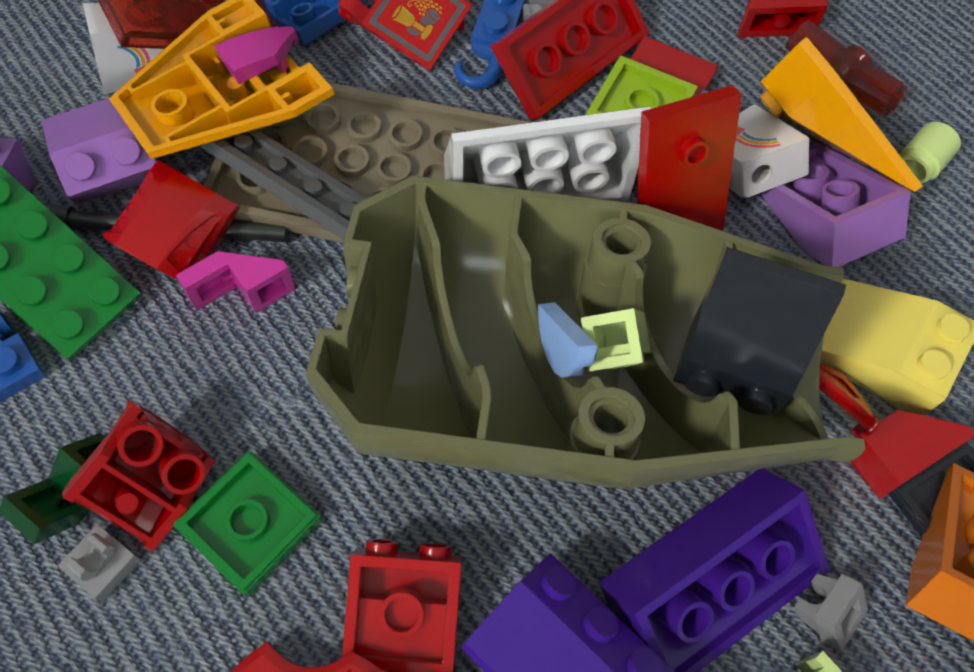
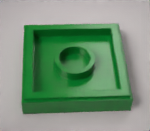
(248, 523)

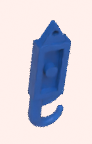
(493, 22)

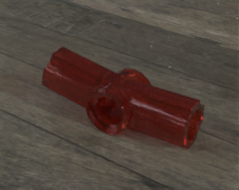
(855, 68)

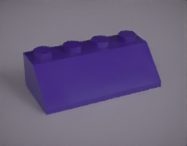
(720, 572)
(557, 627)

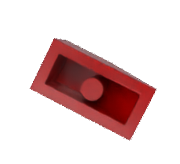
(779, 17)
(905, 447)

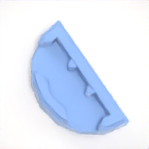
(564, 342)

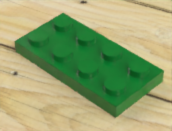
(55, 276)

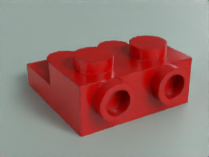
(403, 606)

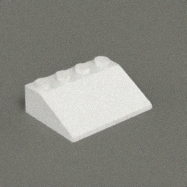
(564, 156)

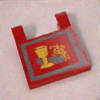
(410, 26)

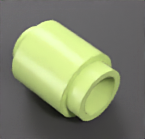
(931, 150)

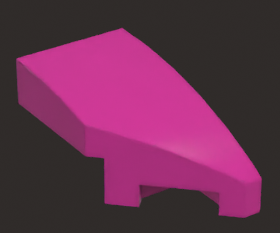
(257, 52)

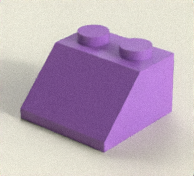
(95, 152)

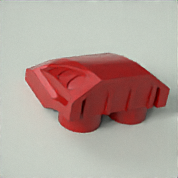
(172, 221)
(141, 475)

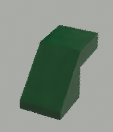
(40, 508)

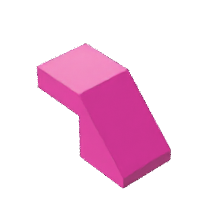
(257, 278)

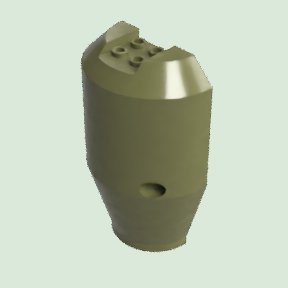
(450, 359)

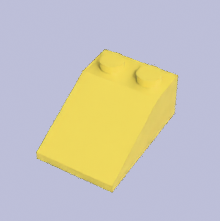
(897, 345)

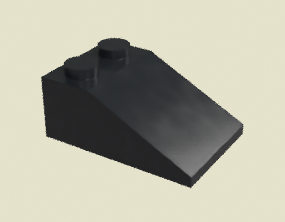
(756, 331)

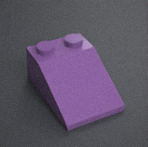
(840, 208)

